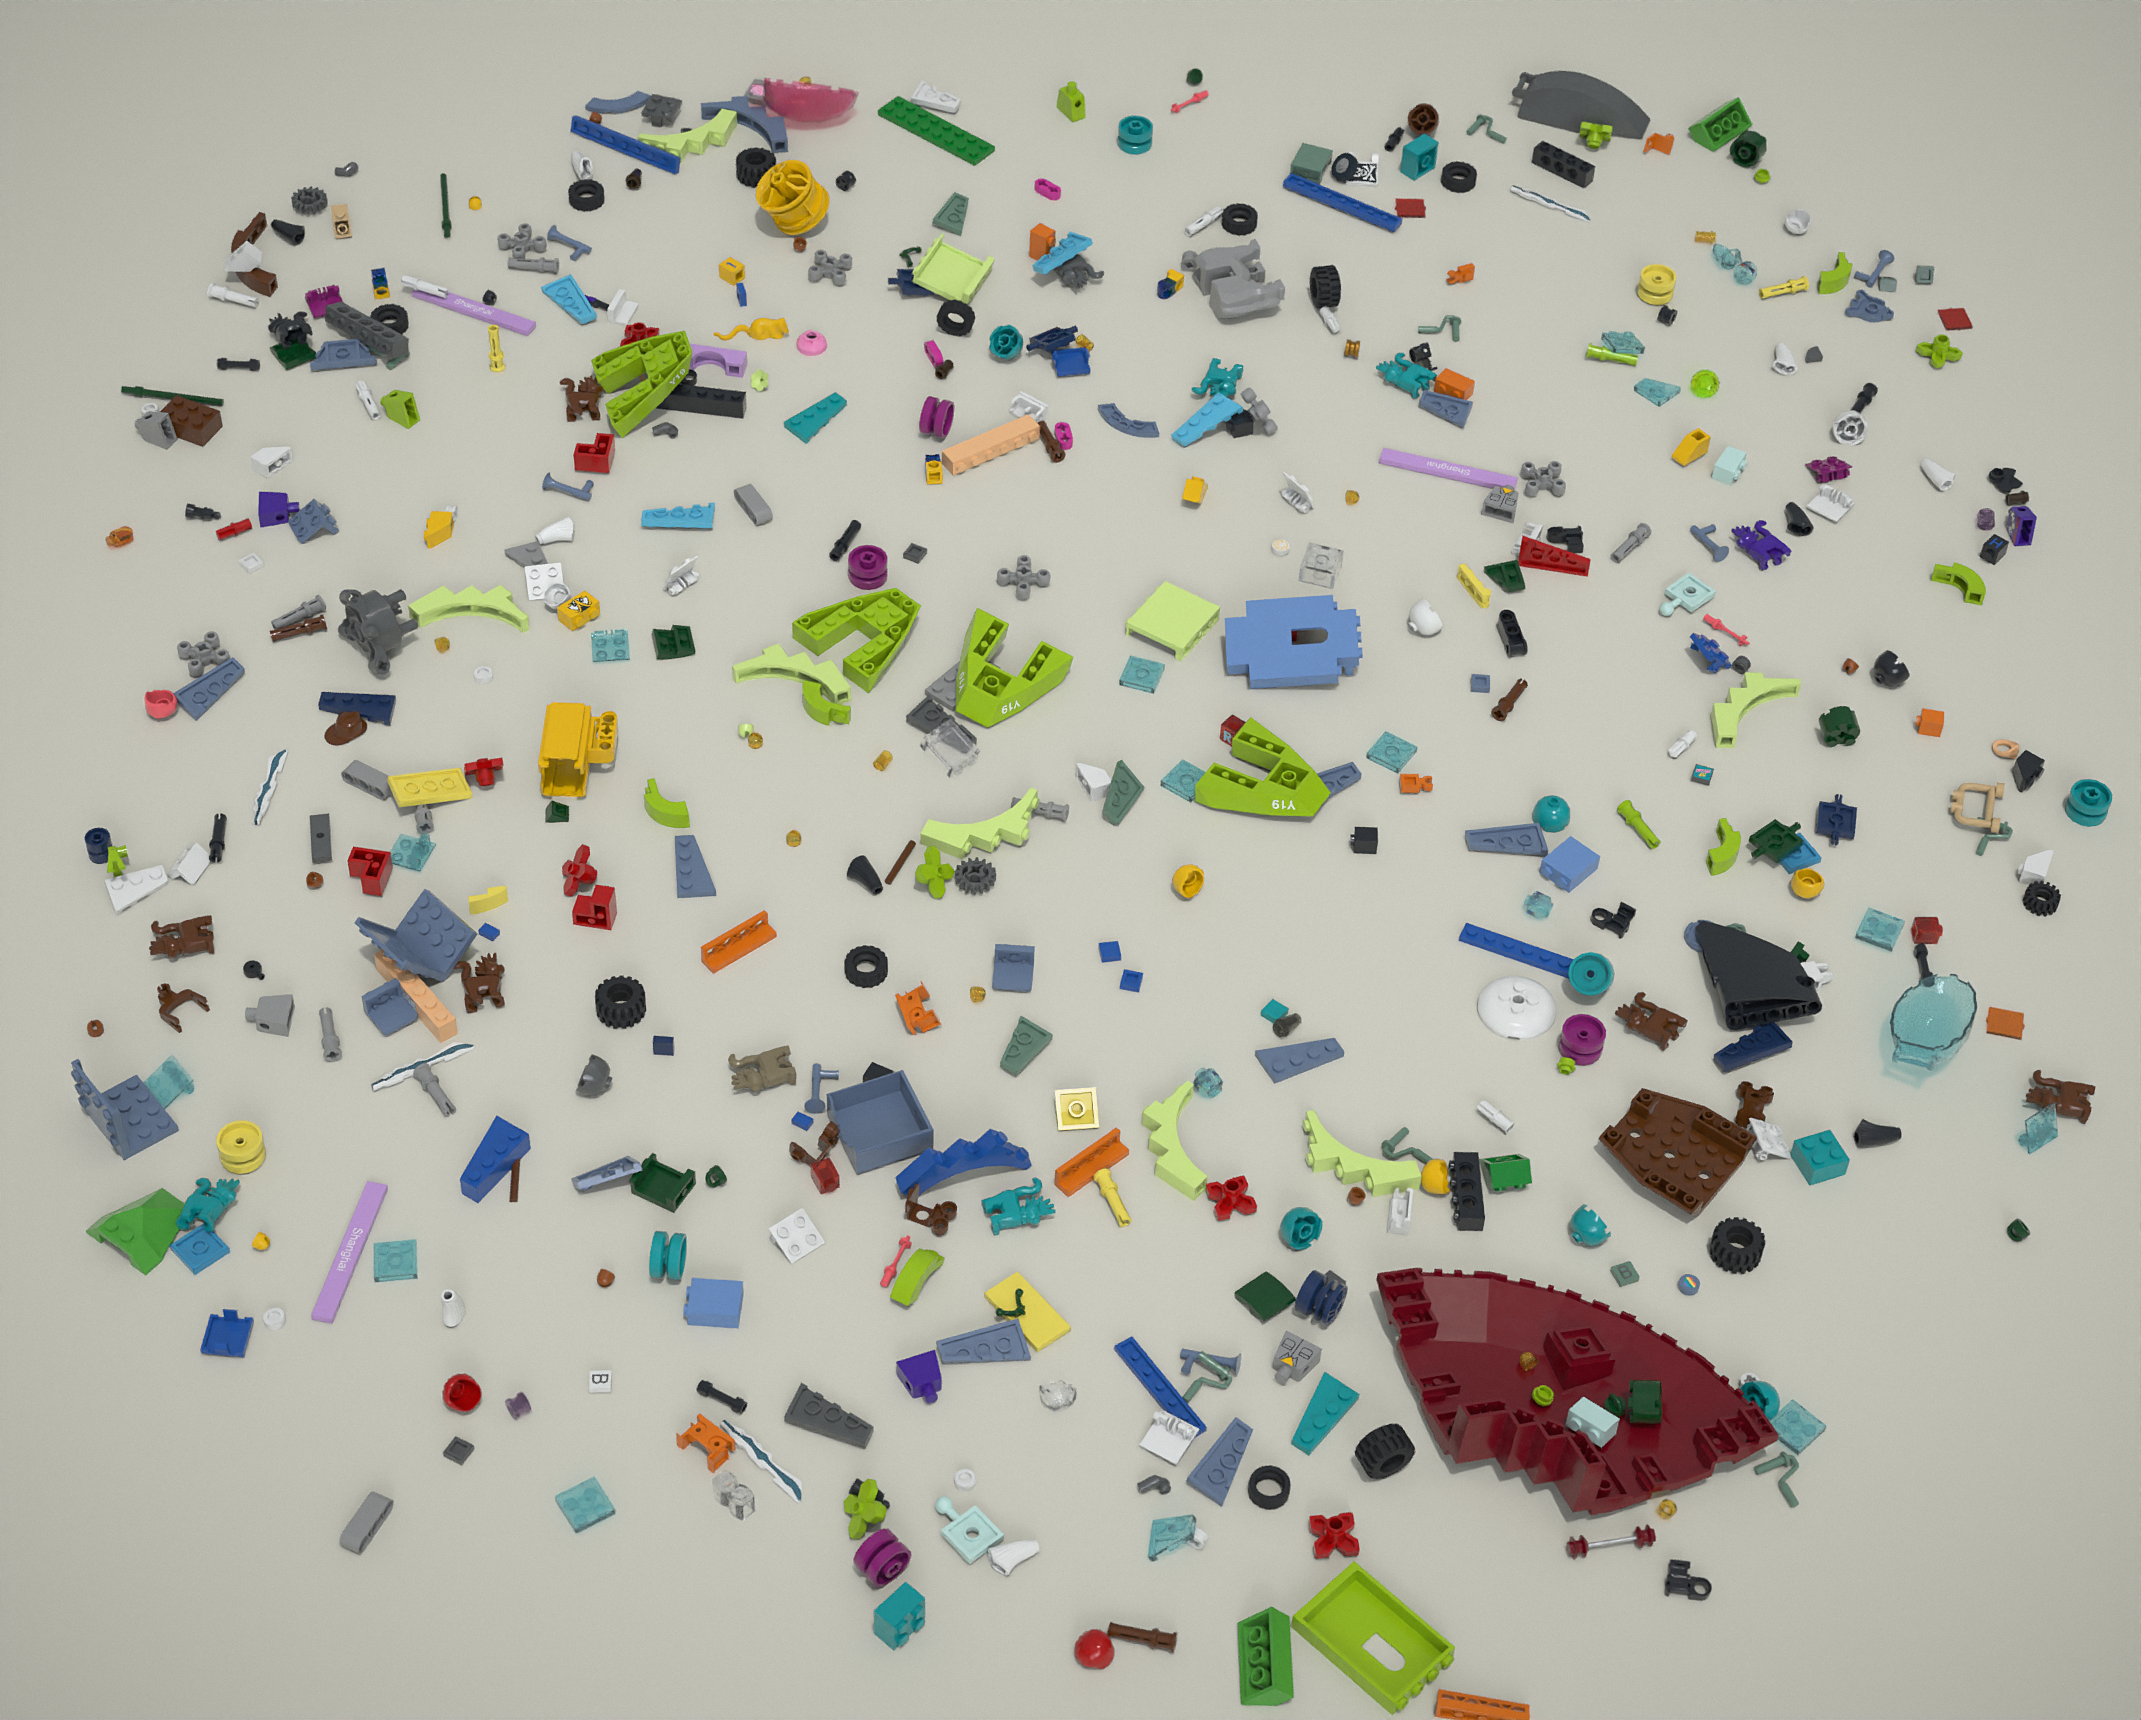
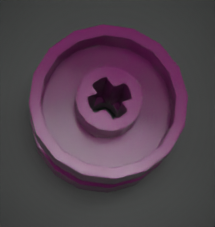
(936, 417)
(867, 567)
(1582, 1039)
(882, 1557)

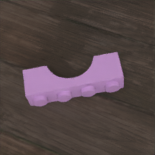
(732, 361)

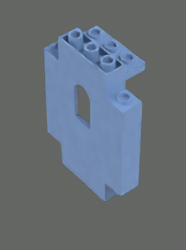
(1264, 646)

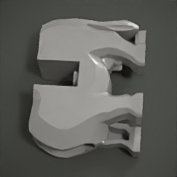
(1233, 284)

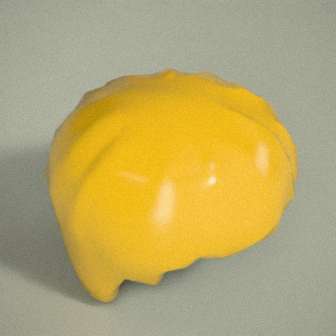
(1188, 880)
(1807, 883)
(1435, 1177)

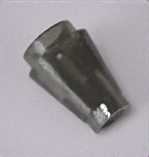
(1285, 1025)

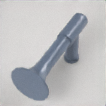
(554, 234)
(1885, 257)
(583, 493)
(1720, 552)
(816, 1105)
(1191, 1356)

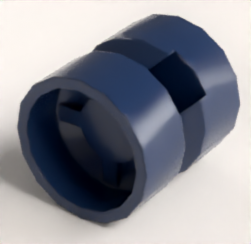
(97, 845)

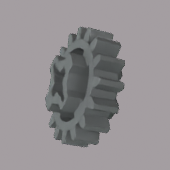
(309, 200)
(975, 875)

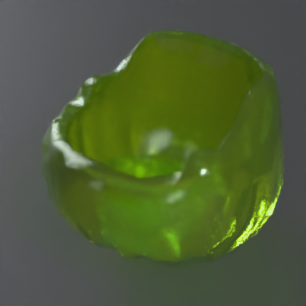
(1704, 383)

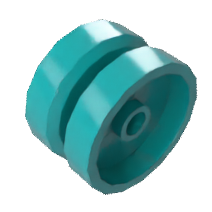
(1135, 135)
(2088, 802)
(1602, 977)
(668, 1255)

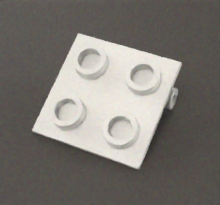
(1297, 494)
(1830, 503)
(540, 577)
(681, 577)
(1768, 1139)
(796, 1235)
(1169, 1436)

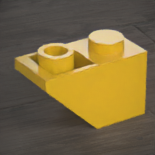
(1692, 447)
(1195, 490)
(439, 528)

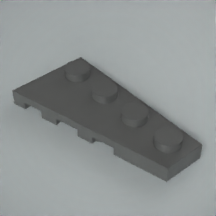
(930, 716)
(819, 1415)

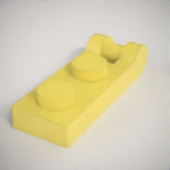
(1474, 586)

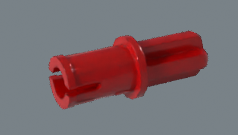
(234, 529)

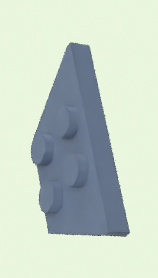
(342, 354)

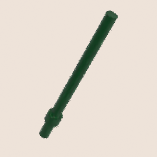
(446, 223)
(140, 392)

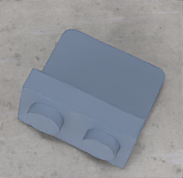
(311, 519)
(1013, 967)
(388, 1007)

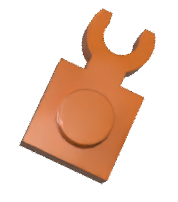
(1463, 274)
(1412, 783)

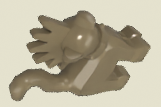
(771, 1066)

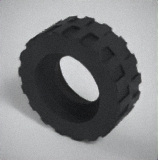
(1461, 169)
(586, 187)
(1239, 227)
(959, 308)
(392, 311)
(866, 979)

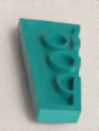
(810, 420)
(1325, 1410)

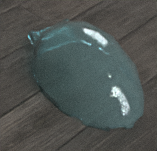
(1932, 1020)

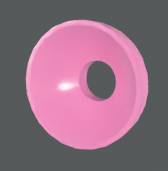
(811, 347)

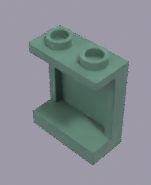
(1311, 162)

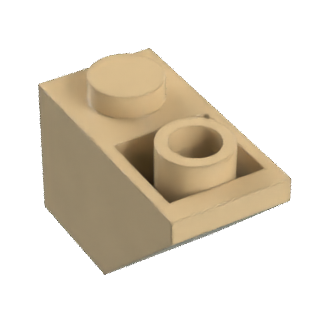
(341, 221)

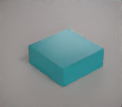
(1274, 1010)

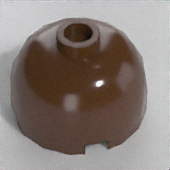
(1423, 119)

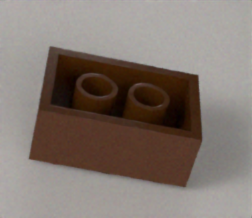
(193, 420)

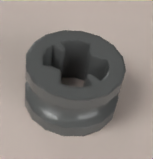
(1741, 664)

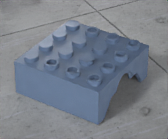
(880, 1121)

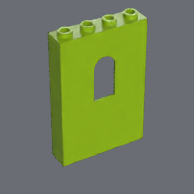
(1352, 1612)

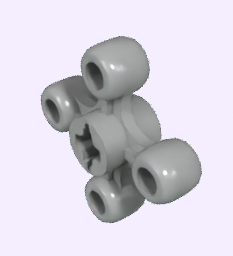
(522, 241)
(830, 267)
(1259, 411)
(1543, 478)
(1023, 577)
(203, 653)

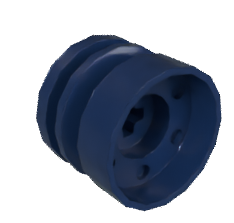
(1319, 1297)

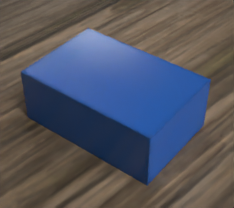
(489, 932)
(802, 1121)

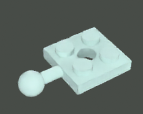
(1681, 594)
(973, 1521)

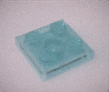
(1623, 342)
(1142, 674)
(1391, 752)
(1182, 780)
(1880, 929)
(395, 1260)
(1797, 1427)
(585, 1505)

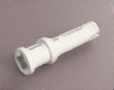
(225, 294)

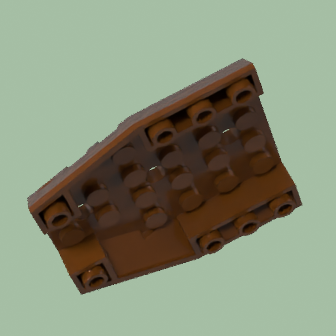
(1692, 1134)

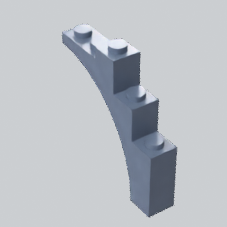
(755, 118)

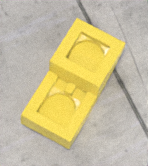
(481, 903)

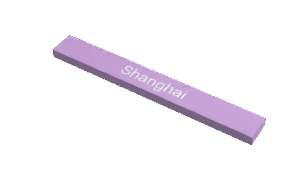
(479, 311)
(1445, 469)
(349, 1252)

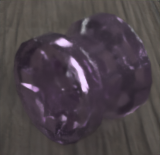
(1986, 519)
(518, 1405)

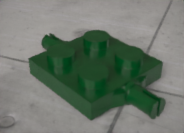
(1776, 840)

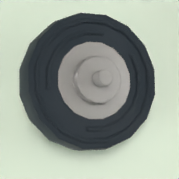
(1344, 167)

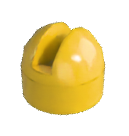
(475, 203)
(261, 1241)

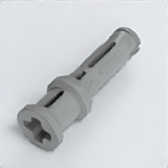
(541, 264)
(1634, 539)
(305, 610)
(1050, 809)
(423, 817)
(330, 1040)
(431, 1083)

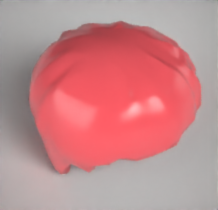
(160, 703)

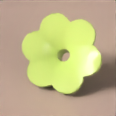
(759, 380)

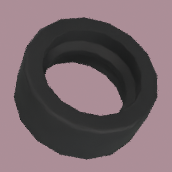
(1265, 1501)

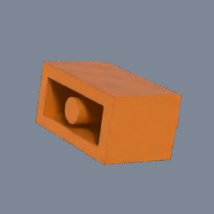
(1041, 241)
(1454, 384)

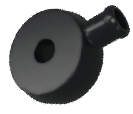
(253, 969)

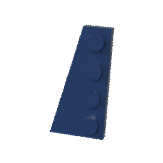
(370, 706)
(1760, 1043)

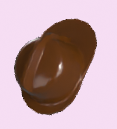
(347, 727)

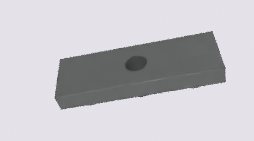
(320, 837)

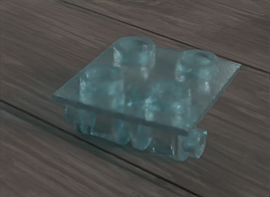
(610, 646)
(411, 851)
(169, 1082)
(2040, 1129)

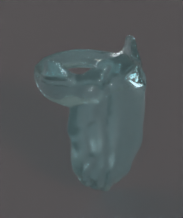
(1725, 257)

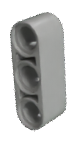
(753, 504)
(367, 779)
(366, 1522)

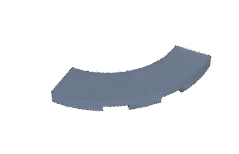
(618, 106)
(1117, 420)

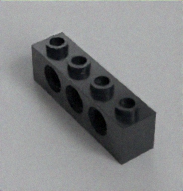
(1563, 164)
(1467, 1191)

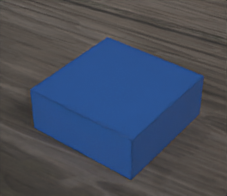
(741, 294)
(1109, 951)
(1131, 980)

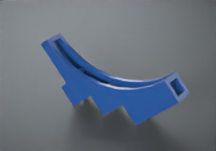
(960, 1157)

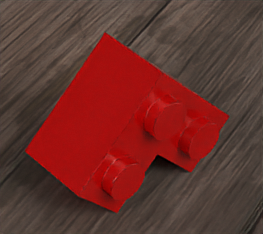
(595, 456)
(372, 868)
(597, 910)

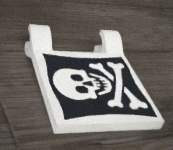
(1366, 173)

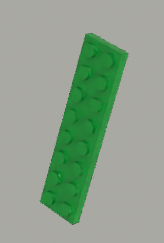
(936, 130)

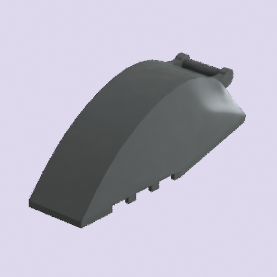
(1571, 97)

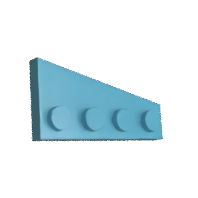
(1065, 250)
(570, 298)
(1212, 413)
(679, 517)

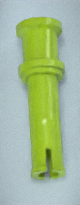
(1604, 353)
(1634, 819)

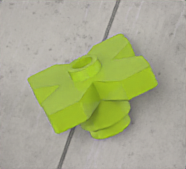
(1595, 134)
(1939, 351)
(933, 872)
(864, 1509)

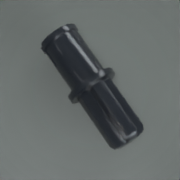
(1394, 139)

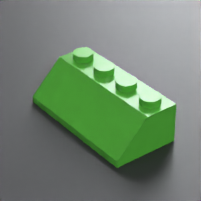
(1721, 125)
(1265, 1659)

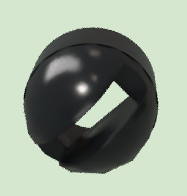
(489, 297)

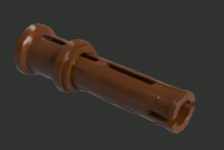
(1052, 445)
(307, 625)
(1506, 703)
(1154, 1638)

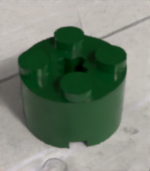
(1748, 148)
(1839, 726)
(1645, 1401)

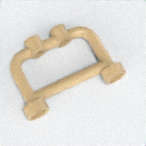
(1990, 821)

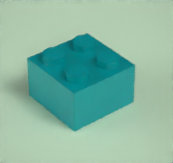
(1419, 157)
(1819, 1157)
(899, 1616)

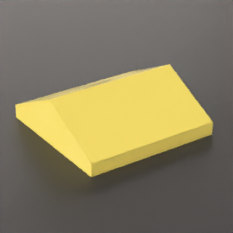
(1076, 1109)

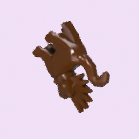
(584, 400)
(192, 939)
(485, 983)
(1658, 1027)
(2069, 1099)

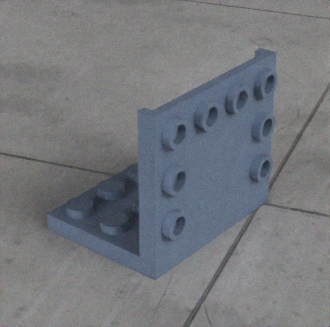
(426, 940)
(125, 1113)

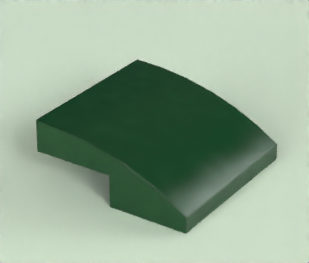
(293, 355)
(673, 643)
(1265, 1296)

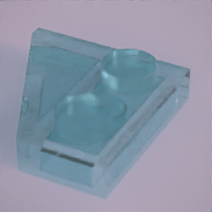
(1656, 391)
(1170, 1533)

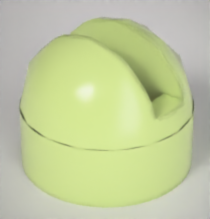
(745, 729)

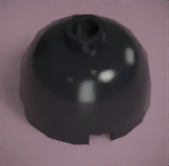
(1889, 670)

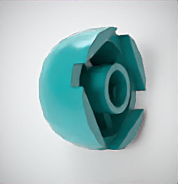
(1006, 342)
(1551, 813)
(1300, 1227)
(1588, 1227)
(1763, 1395)

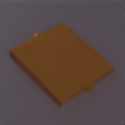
(2005, 1023)

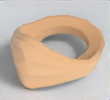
(2011, 753)

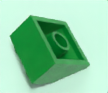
(1506, 1171)

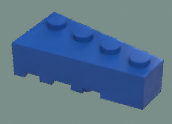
(493, 1158)

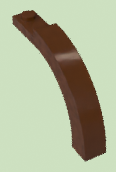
(258, 279)

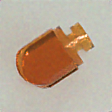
(120, 537)

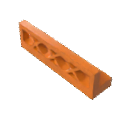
(738, 944)
(1082, 1167)
(1463, 1710)

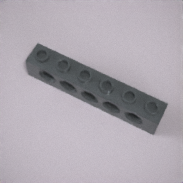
(366, 329)

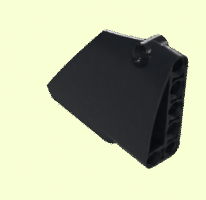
(1755, 978)

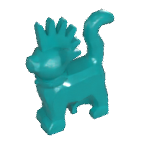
(1220, 379)
(1411, 379)
(207, 1207)
(1012, 1213)

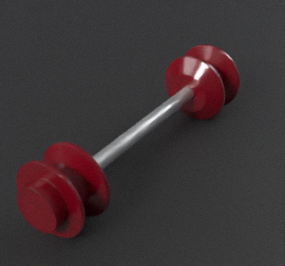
(1582, 1546)

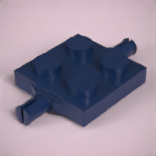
(905, 282)
(1052, 339)
(1836, 820)

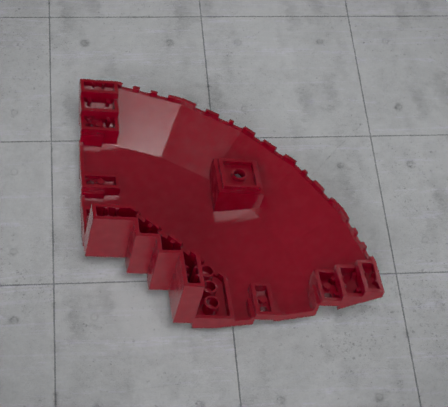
(1463, 1357)

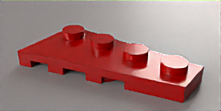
(1550, 558)

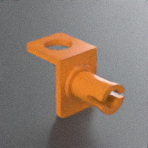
(1660, 143)

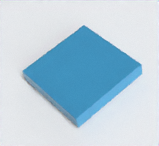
(1801, 858)
(199, 1249)

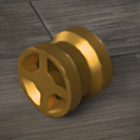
(1352, 348)

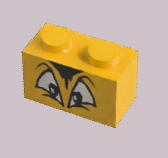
(578, 610)

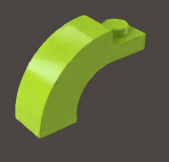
(1837, 279)
(1964, 579)
(821, 709)
(664, 811)
(1724, 856)
(914, 1275)

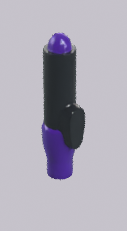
(594, 302)

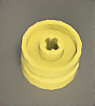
(1656, 284)
(241, 1147)

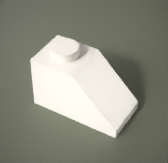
(244, 259)
(271, 460)
(1093, 781)
(2035, 867)

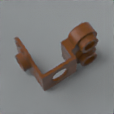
(1753, 1103)
(826, 1141)
(937, 1217)

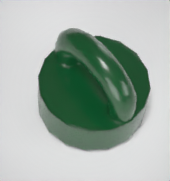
(1194, 76)
(718, 1176)
(2020, 1228)
(1615, 1405)

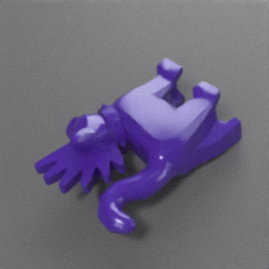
(1762, 549)

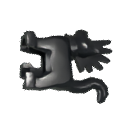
(290, 329)

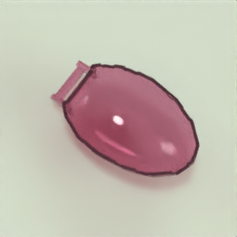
(805, 100)

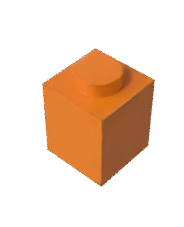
(1930, 722)

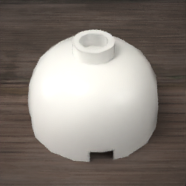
(1850, 427)
(1424, 619)

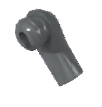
(348, 170)
(667, 428)
(1155, 1482)

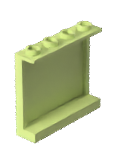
(951, 272)
(1174, 618)

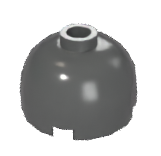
(594, 1076)

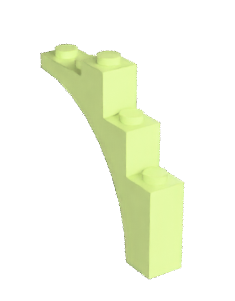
(697, 140)
(469, 602)
(776, 664)
(1740, 701)
(959, 838)
(1172, 1162)
(1379, 1175)

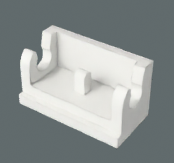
(1029, 405)
(1534, 534)
(1400, 1212)

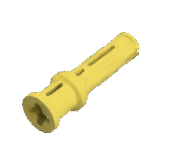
(1790, 286)
(496, 354)
(1109, 1190)

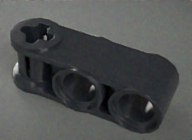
(1511, 633)

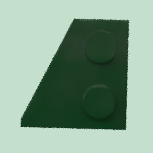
(1506, 575)

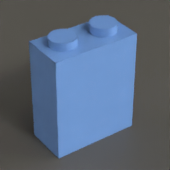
(1569, 864)
(714, 1303)

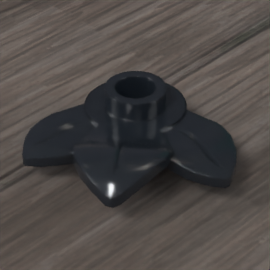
(2004, 479)

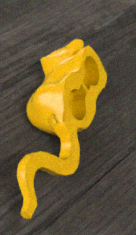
(760, 329)

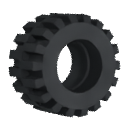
(753, 164)
(1325, 286)
(618, 990)
(1732, 1257)
(1385, 1451)

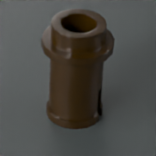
(942, 371)
(2021, 497)

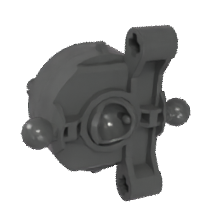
(374, 624)

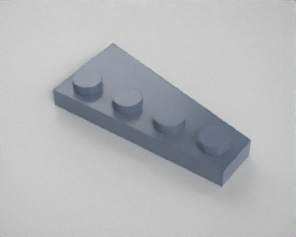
(207, 689)
(1340, 777)
(1295, 1059)
(1219, 1465)

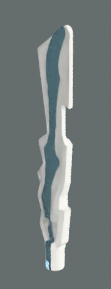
(1551, 203)
(262, 802)
(400, 1073)
(763, 1460)

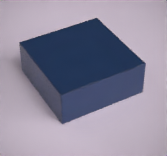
(663, 1045)

